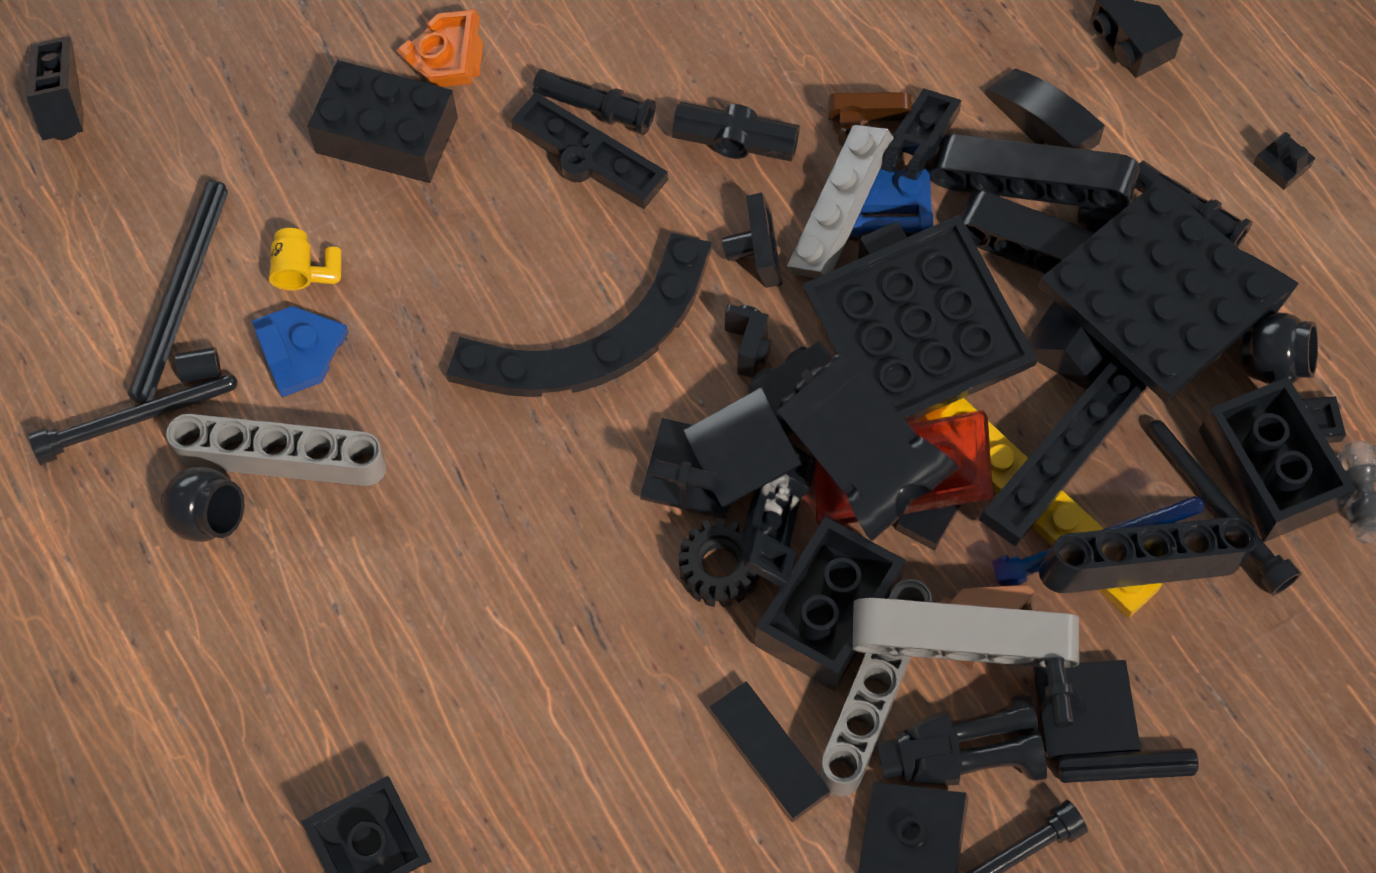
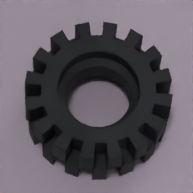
(701, 582)

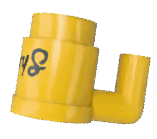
(292, 262)

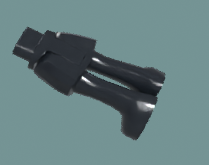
(933, 754)

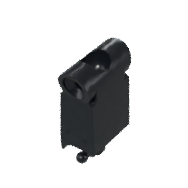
(863, 442)

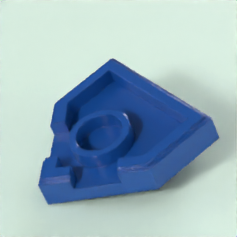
(298, 347)

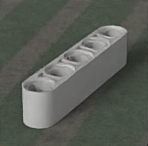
(261, 437)
(964, 632)
(868, 706)

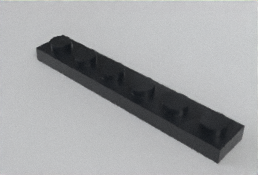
(1063, 453)

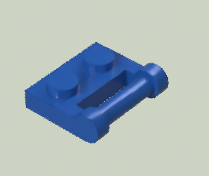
(896, 195)

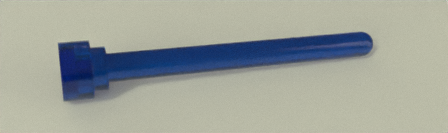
(1015, 570)

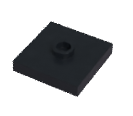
(913, 830)

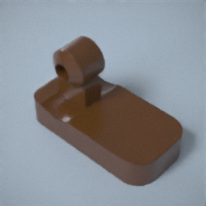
(858, 107)

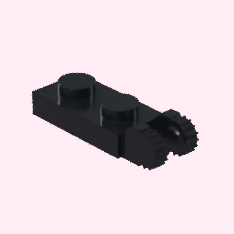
(922, 131)

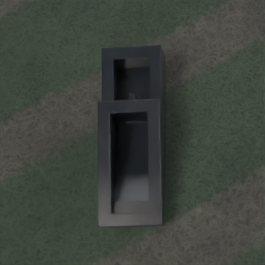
(1045, 111)

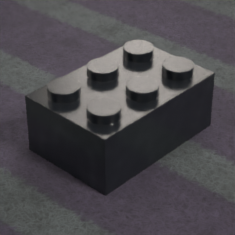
(383, 121)
(1276, 459)
(813, 615)

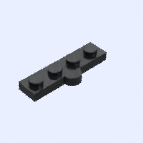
(588, 151)

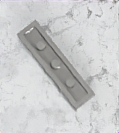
(840, 201)

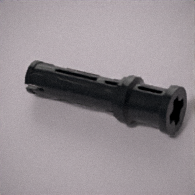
(611, 104)
(1211, 210)

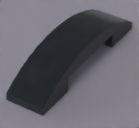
(772, 523)

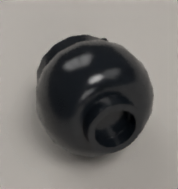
(1281, 348)
(202, 504)

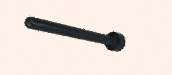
(50, 443)
(1275, 571)
(1062, 824)

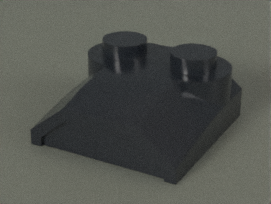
(367, 833)

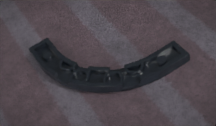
(602, 357)

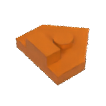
(447, 50)

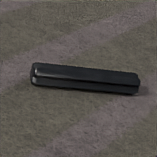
(1127, 765)

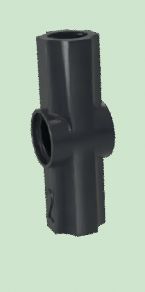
(735, 131)

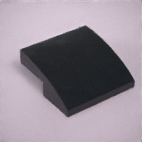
(743, 446)

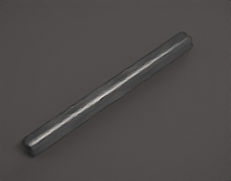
(177, 292)

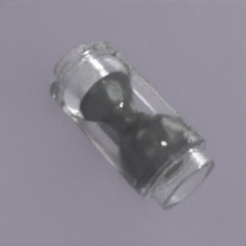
(1360, 465)

